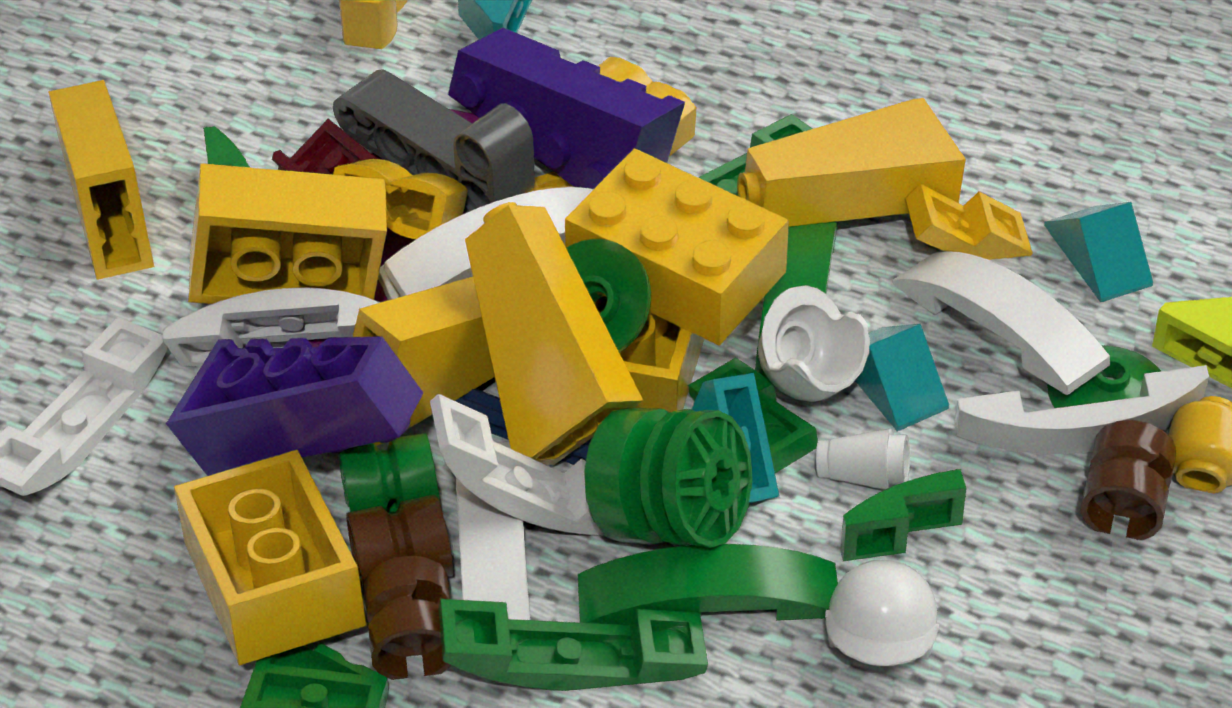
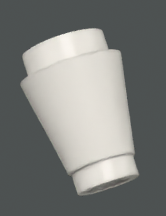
(865, 459)

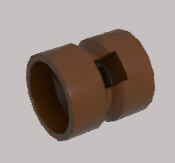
(1129, 478)
(413, 530)
(404, 614)

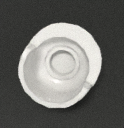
(811, 346)
(883, 614)

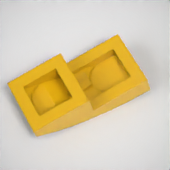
(976, 228)

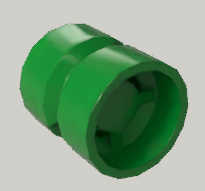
(389, 475)

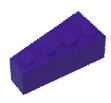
(576, 115)
(293, 398)

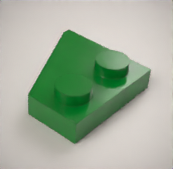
(314, 681)

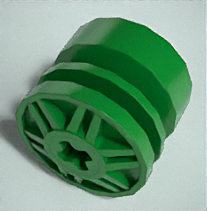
(668, 476)

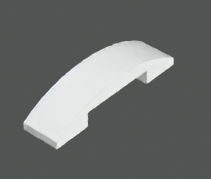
(442, 253)
(264, 315)
(1049, 336)
(1002, 424)
(65, 433)
(508, 477)
(492, 554)

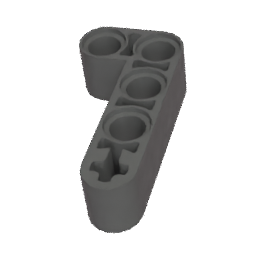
(425, 137)

